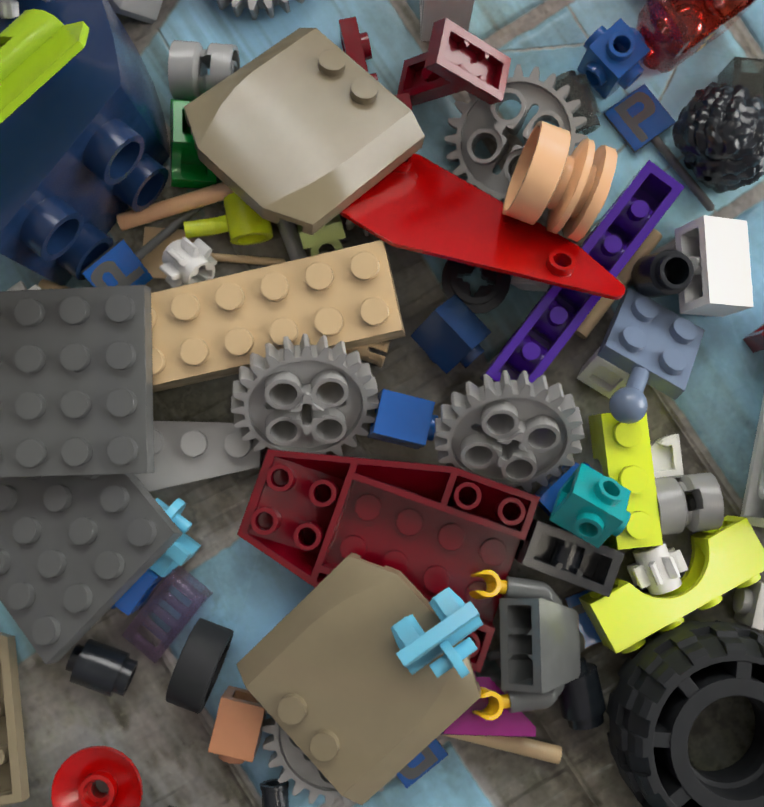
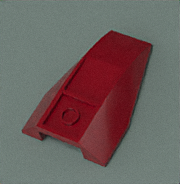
(404, 515)

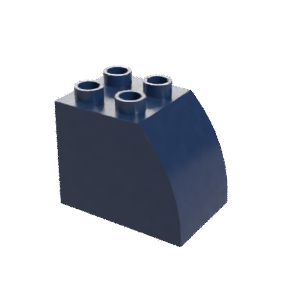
(80, 149)

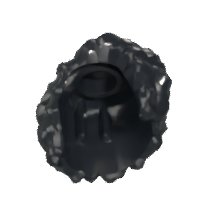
(722, 136)

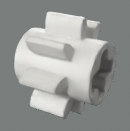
(187, 262)
(657, 568)

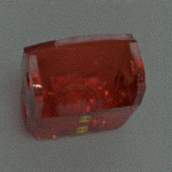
(683, 27)

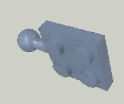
(651, 347)

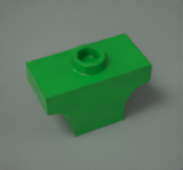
(185, 165)

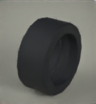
(199, 665)

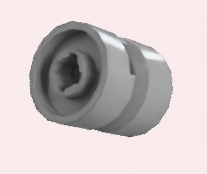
(190, 64)
(691, 503)

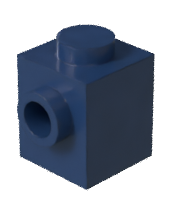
(451, 335)

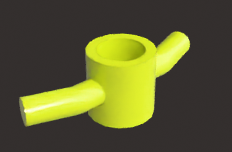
(240, 221)

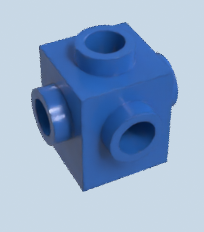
(613, 58)

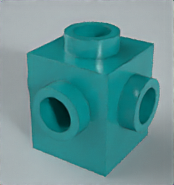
(591, 506)

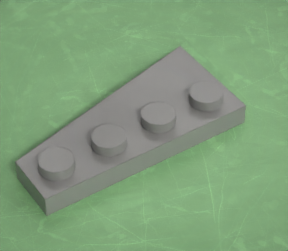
(197, 452)

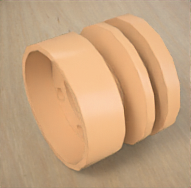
(565, 184)

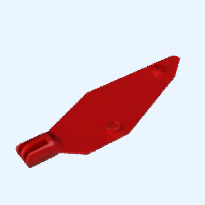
(448, 218)

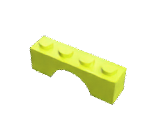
(717, 564)

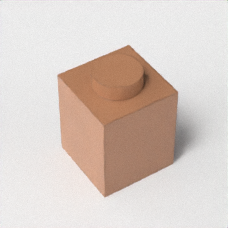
(237, 726)

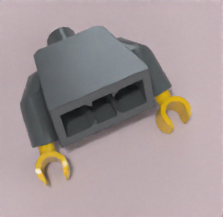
(536, 644)

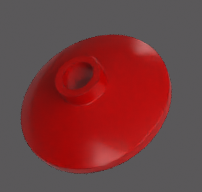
(77, 777)

